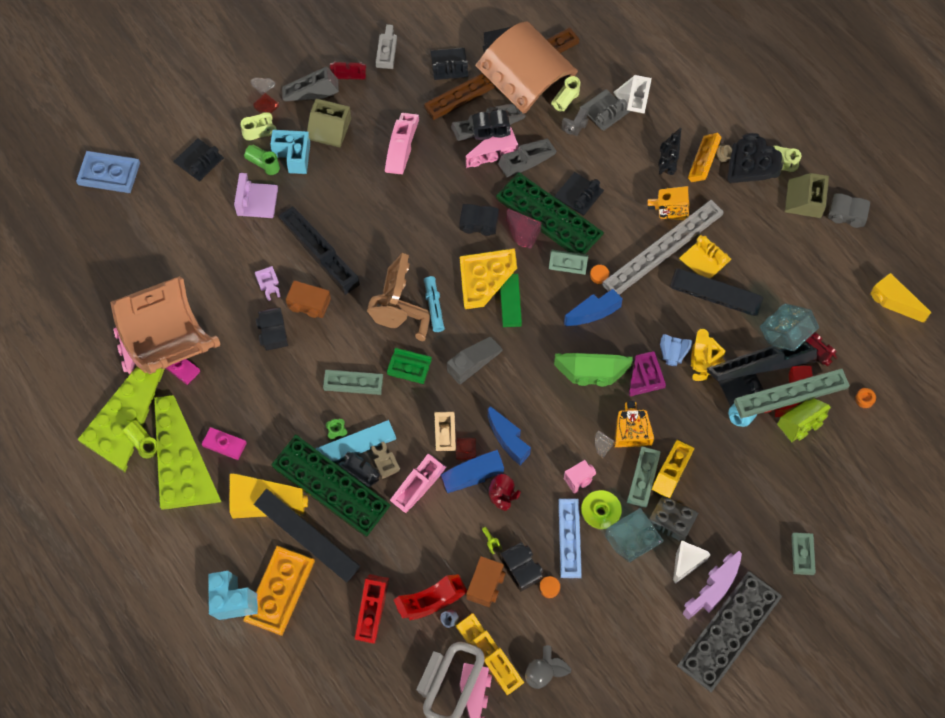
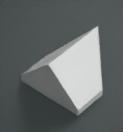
(635, 93)
(688, 559)

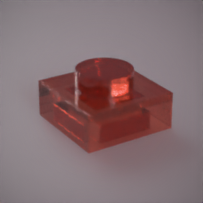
(265, 104)
(465, 448)

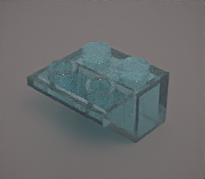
(633, 536)

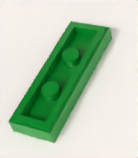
(511, 302)

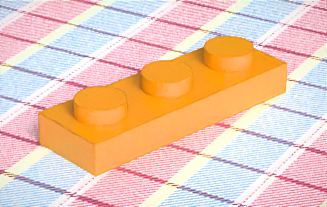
(704, 157)

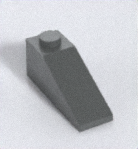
(313, 86)
(472, 359)

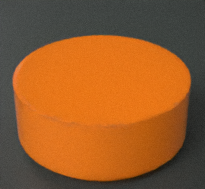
(599, 274)
(865, 398)
(549, 587)

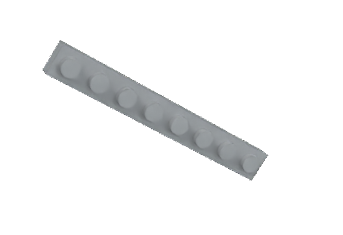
(663, 248)

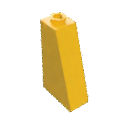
(246, 491)

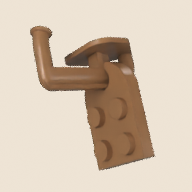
(392, 310)

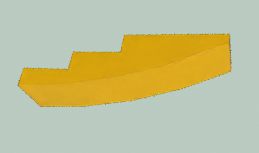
(495, 659)

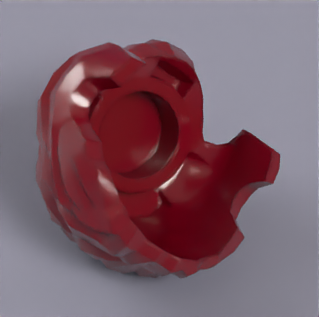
(502, 491)

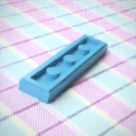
(358, 442)

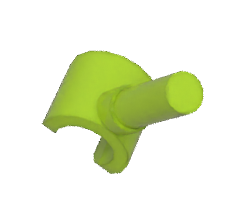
(492, 542)

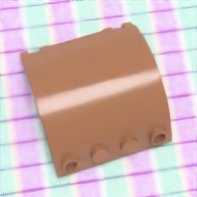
(523, 65)
(160, 326)

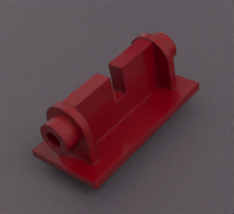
(348, 71)
(824, 352)

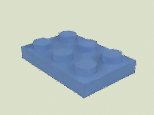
(108, 172)

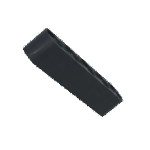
(716, 292)

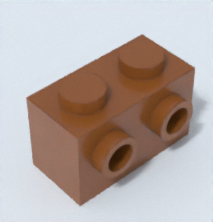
(308, 299)
(485, 582)

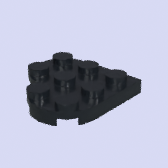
(754, 160)

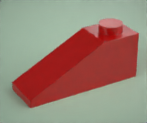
(371, 608)

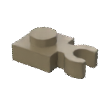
(385, 462)

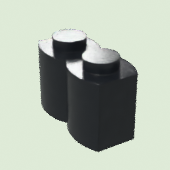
(491, 124)
(479, 219)
(272, 328)
(521, 566)

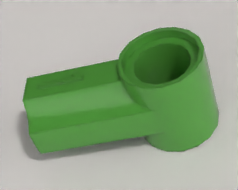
(263, 159)

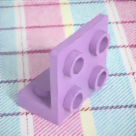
(255, 199)

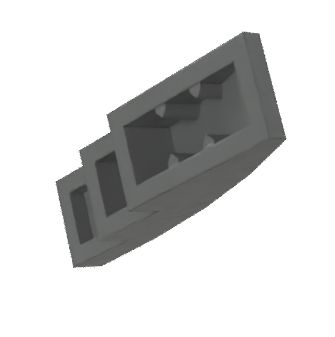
(465, 129)

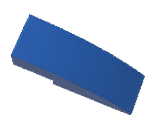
(594, 309)
(508, 436)
(473, 471)

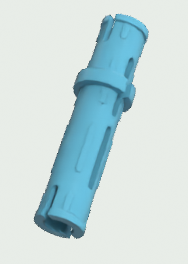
(433, 296)

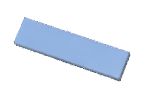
(569, 538)

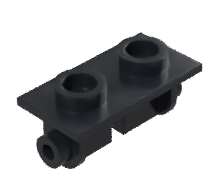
(367, 475)

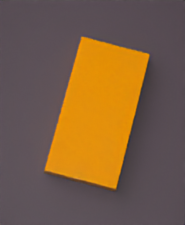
(280, 589)

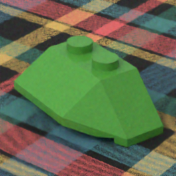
(592, 368)

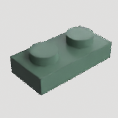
(568, 262)
(803, 553)

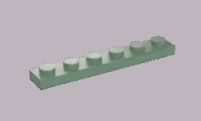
(791, 393)

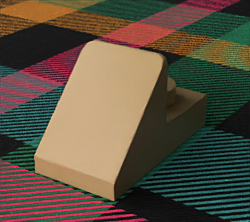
(445, 431)

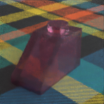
(523, 229)

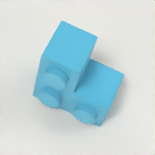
(294, 147)
(227, 600)

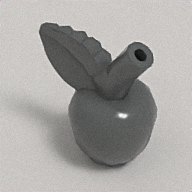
(542, 670)

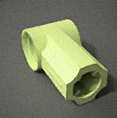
(566, 94)

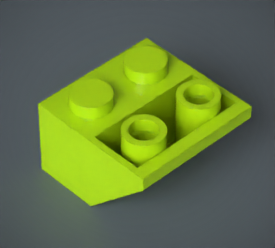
(803, 418)

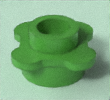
(336, 423)

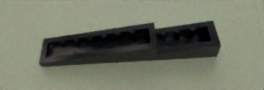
(320, 250)
(763, 361)
(307, 535)

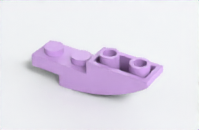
(720, 581)

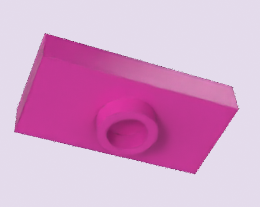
(184, 371)
(224, 443)

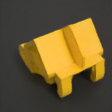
(704, 354)

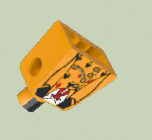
(671, 203)
(633, 427)

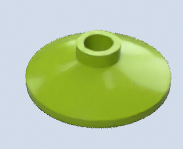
(605, 501)

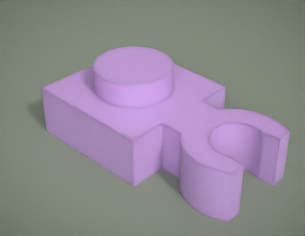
(268, 281)

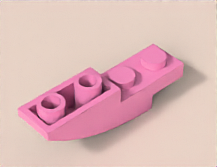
(400, 143)

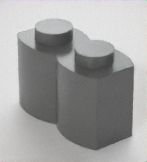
(849, 210)

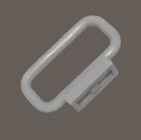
(436, 672)

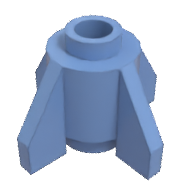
(674, 349)

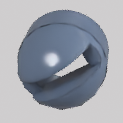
(449, 614)

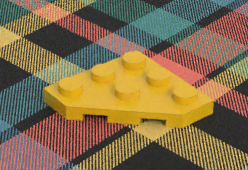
(485, 274)

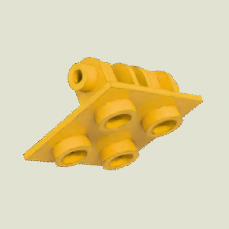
(705, 258)

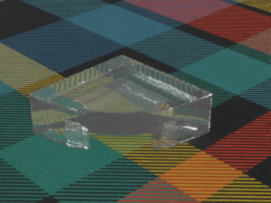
(262, 85)
(603, 443)

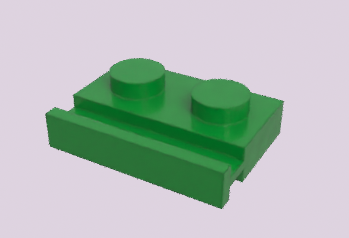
(409, 366)

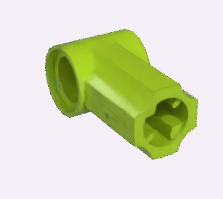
(140, 437)

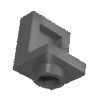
(574, 127)

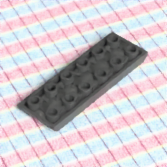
(729, 631)

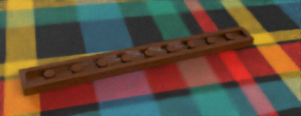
(481, 84)

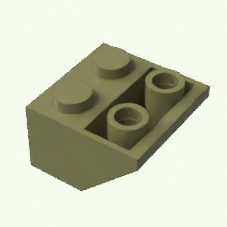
(328, 122)
(807, 195)

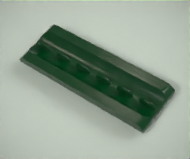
(556, 218)
(330, 485)

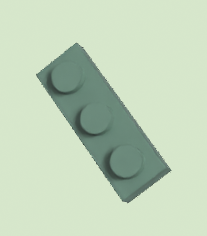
(353, 382)
(643, 477)

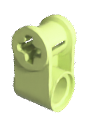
(258, 126)
(788, 159)

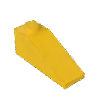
(898, 298)
(673, 468)

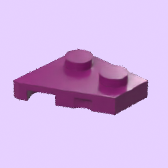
(646, 374)

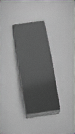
(526, 157)

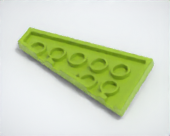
(126, 405)
(180, 466)

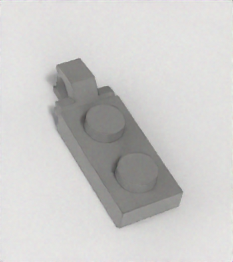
(386, 49)

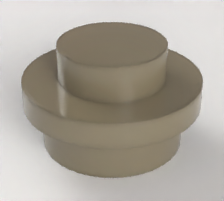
(723, 152)

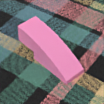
(418, 483)

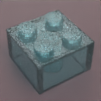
(789, 326)

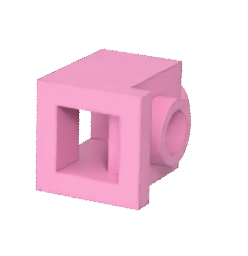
(579, 476)

